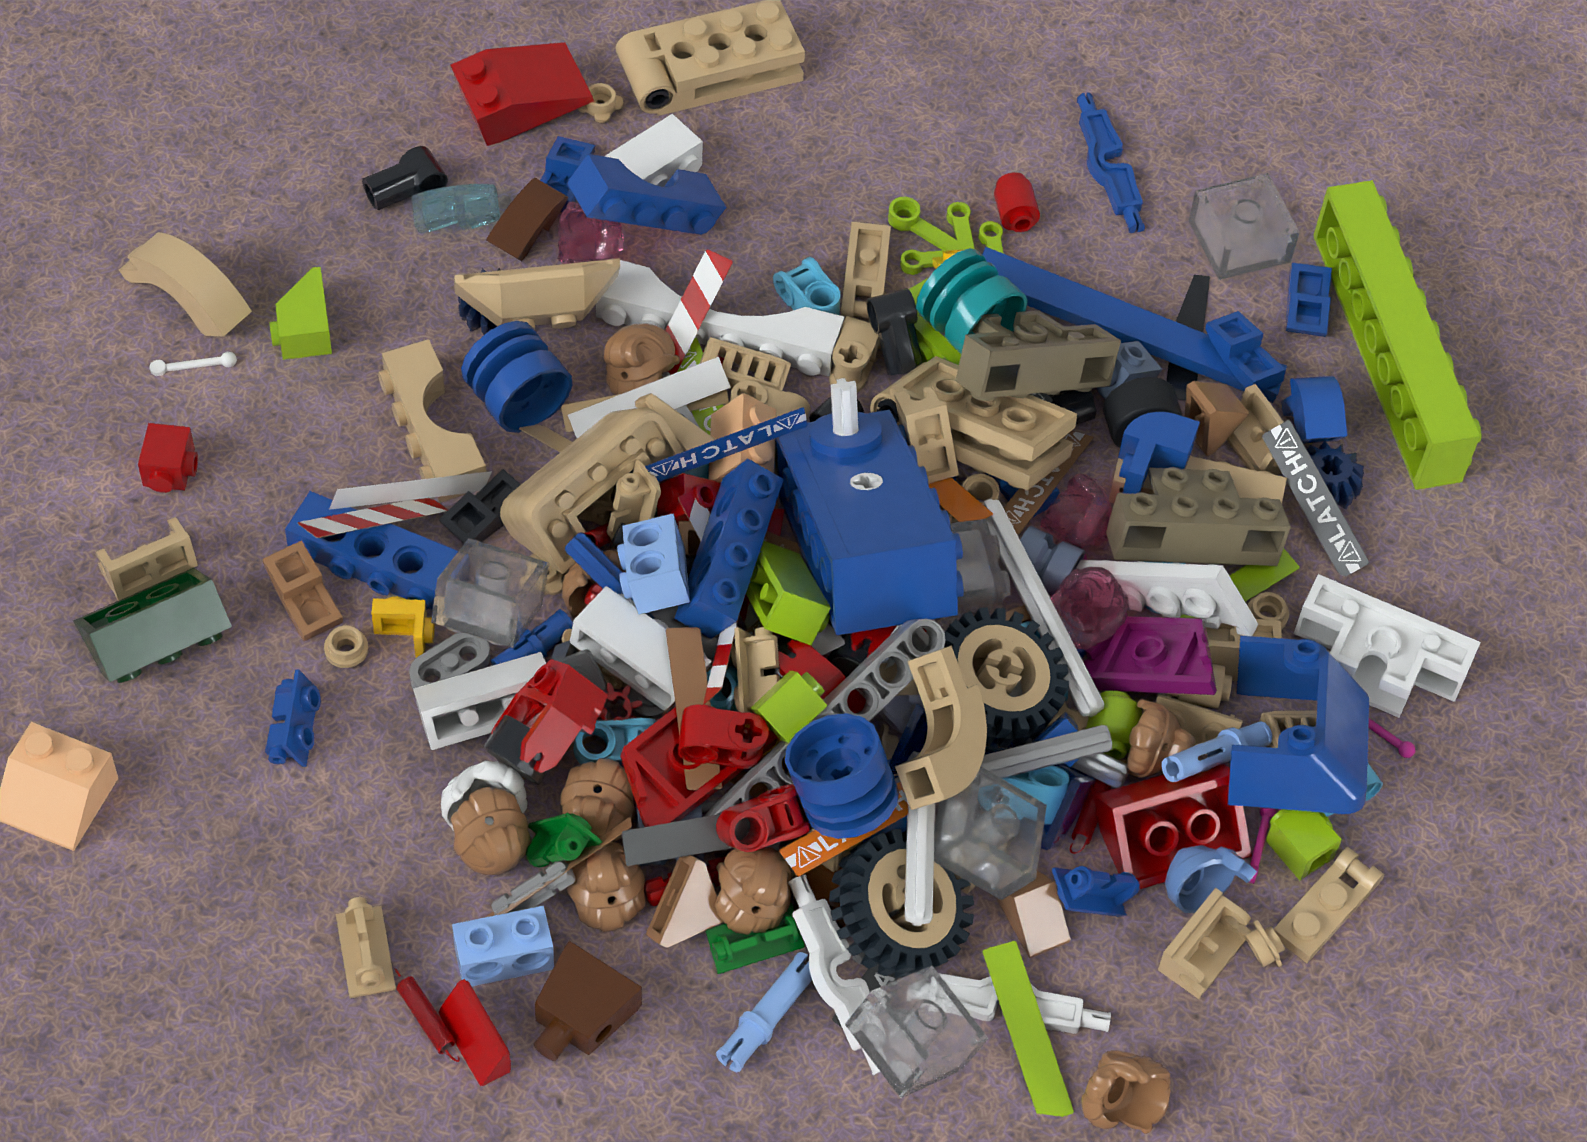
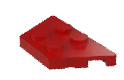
(659, 775)

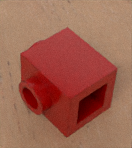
(167, 457)
(681, 484)

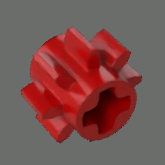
(614, 697)

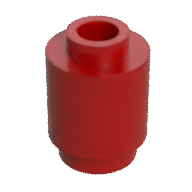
(1016, 202)

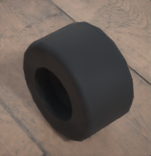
(1136, 399)

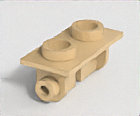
(634, 498)
(751, 657)
(1198, 721)
(365, 949)

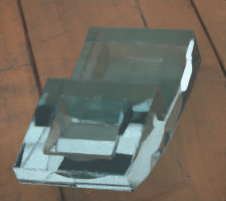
(462, 204)

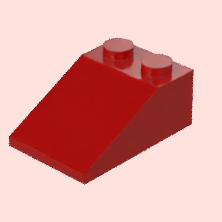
(520, 88)

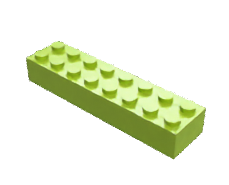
(1396, 335)

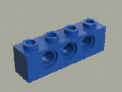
(730, 548)
(397, 551)

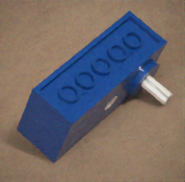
(868, 518)

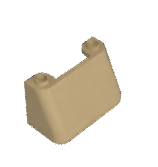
(546, 506)

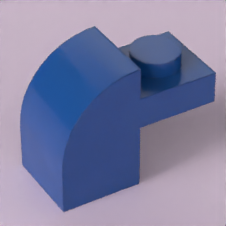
(1316, 409)
(1155, 442)

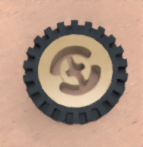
(1010, 657)
(874, 887)

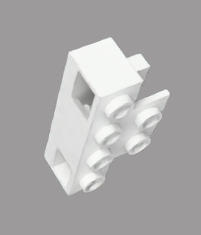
(1385, 645)

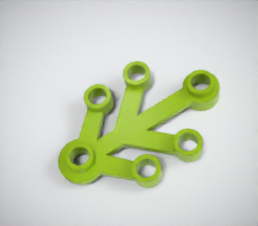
(909, 207)

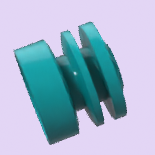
(965, 291)

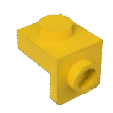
(403, 617)

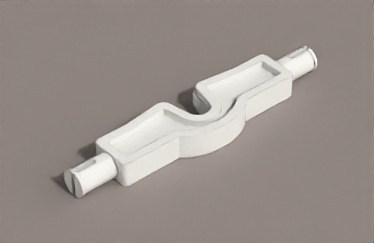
(826, 954)
(1057, 1011)

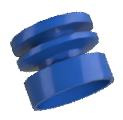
(516, 376)
(842, 775)

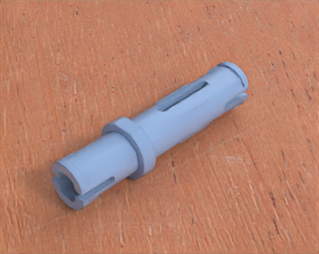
(1218, 751)
(758, 1025)

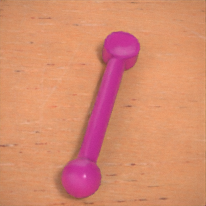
(1405, 748)
(1266, 814)

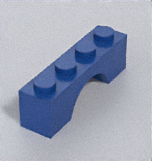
(616, 194)

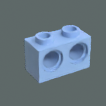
(654, 564)
(503, 946)

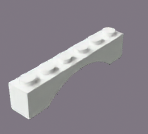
(799, 336)

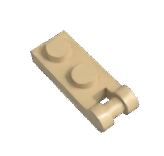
(865, 266)
(1327, 905)

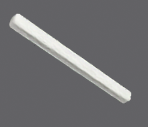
(1042, 609)

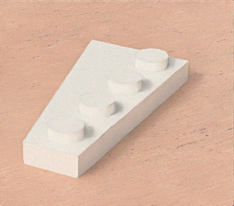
(1182, 589)

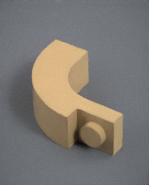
(190, 280)
(954, 731)

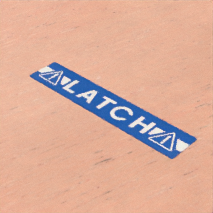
(728, 445)

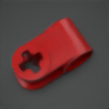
(718, 736)
(772, 819)

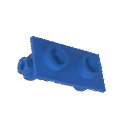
(296, 704)
(1095, 890)

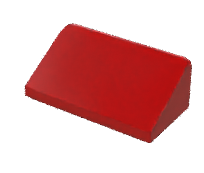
(475, 1034)

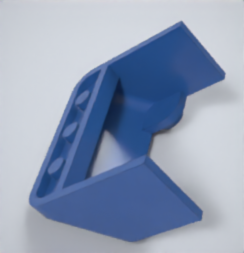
(1312, 766)

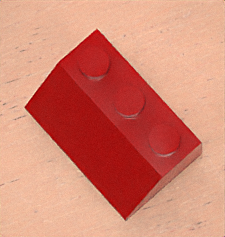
(1157, 818)

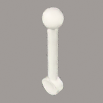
(159, 367)

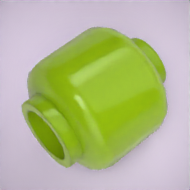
(1119, 716)

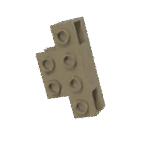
(1035, 357)
(1196, 520)

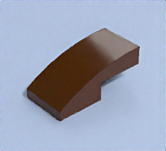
(525, 217)

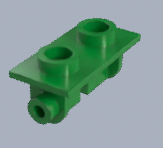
(559, 839)
(736, 950)

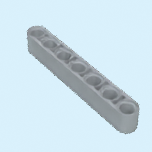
(865, 678)

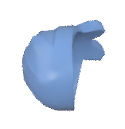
(1199, 871)

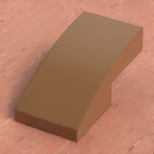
(302, 590)

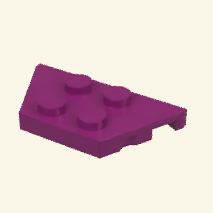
(1154, 657)

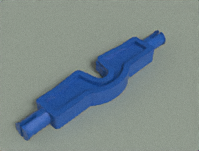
(1115, 177)

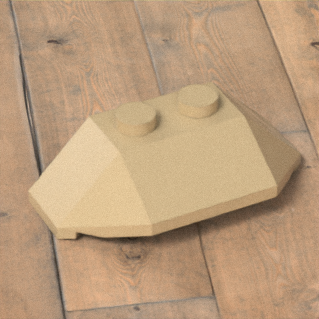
(538, 294)

